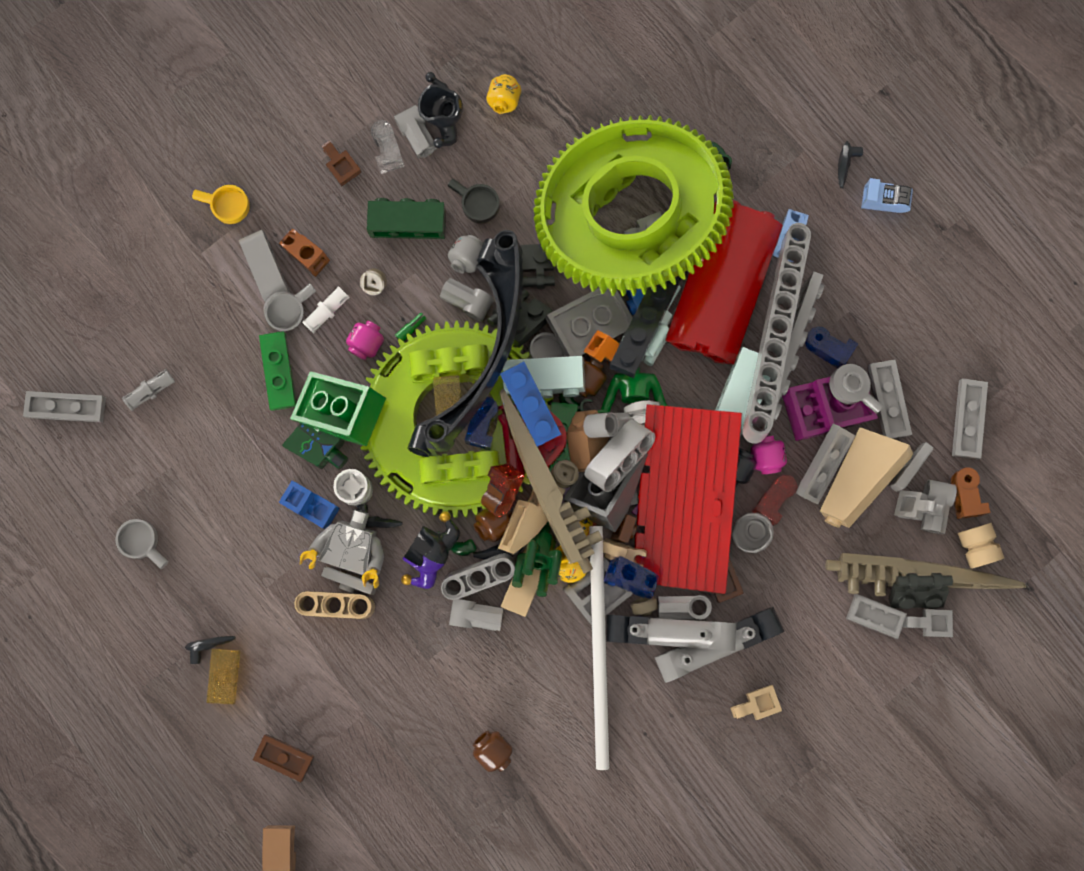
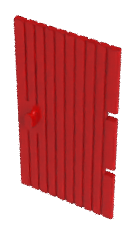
(689, 496)

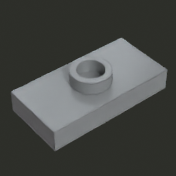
(911, 467)
(348, 582)
(876, 616)

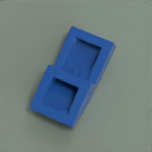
(309, 505)

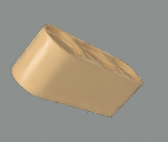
(322, 602)

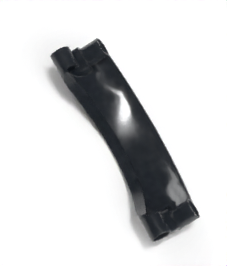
(503, 270)

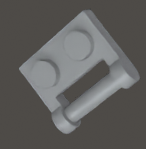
(613, 595)

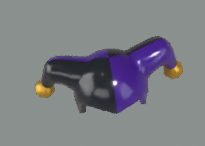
(430, 552)

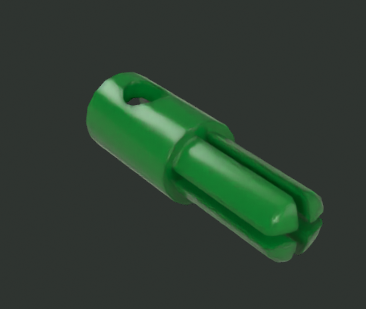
(408, 328)

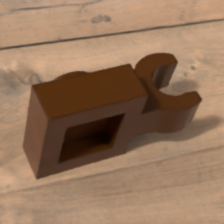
(341, 165)

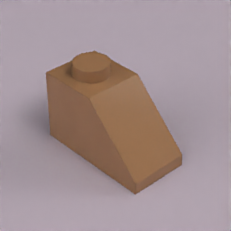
(581, 447)

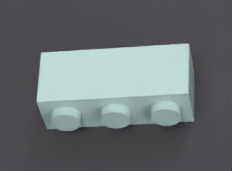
(554, 375)

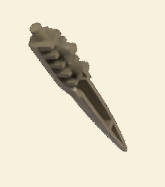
(560, 515)
(885, 569)

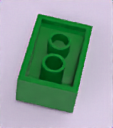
(339, 408)

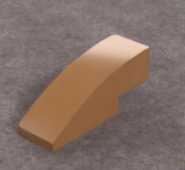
(278, 848)

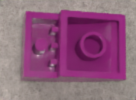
(815, 409)

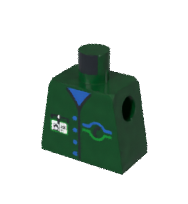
(316, 447)

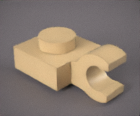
(615, 549)
(760, 702)

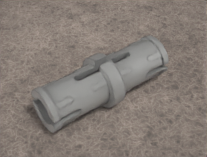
(148, 389)

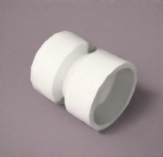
(353, 487)

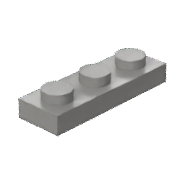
(889, 393)
(64, 406)
(970, 419)
(825, 464)

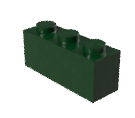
(406, 219)

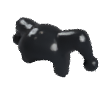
(441, 108)

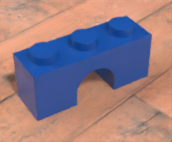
(530, 403)

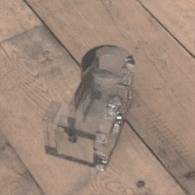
(385, 139)

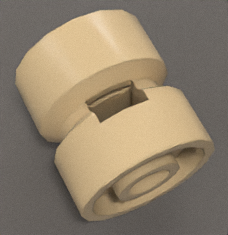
(981, 545)

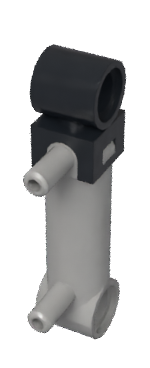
(671, 632)
(749, 632)

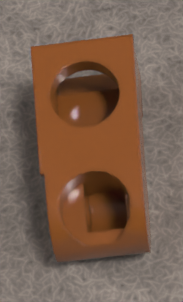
(304, 252)
(967, 498)

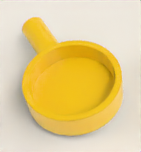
(226, 203)

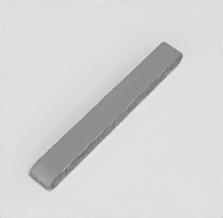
(775, 342)

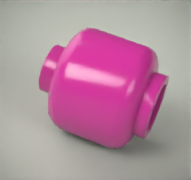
(365, 340)
(769, 455)

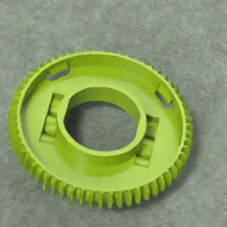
(602, 166)
(437, 481)

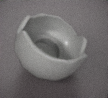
(753, 532)

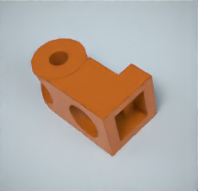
(602, 347)

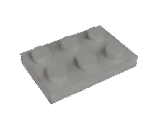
(580, 319)

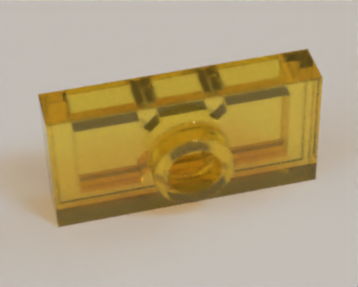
(446, 392)
(223, 676)

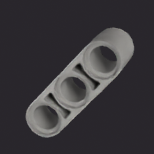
(263, 264)
(620, 455)
(469, 585)

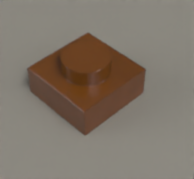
(625, 530)

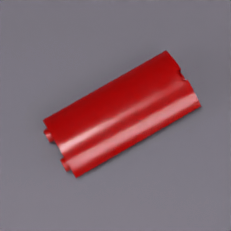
(725, 289)

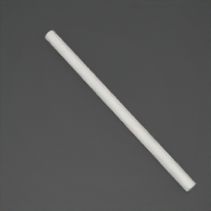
(599, 653)

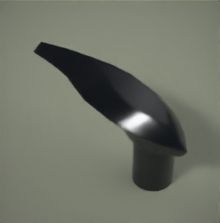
(845, 161)
(378, 522)
(493, 551)
(205, 644)

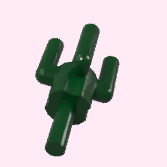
(539, 556)

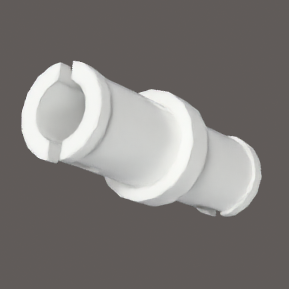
(325, 309)

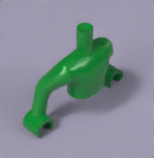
(633, 389)

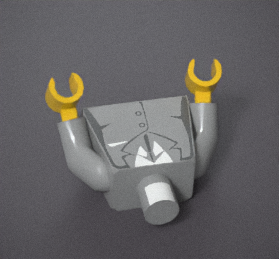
(349, 548)

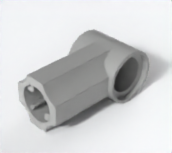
(414, 128)
(473, 302)
(605, 424)
(944, 495)
(680, 607)
(470, 615)

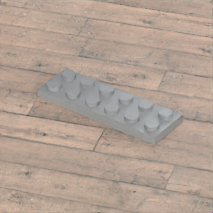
(804, 314)

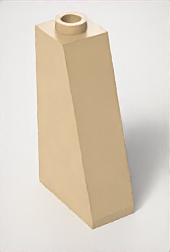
(863, 475)

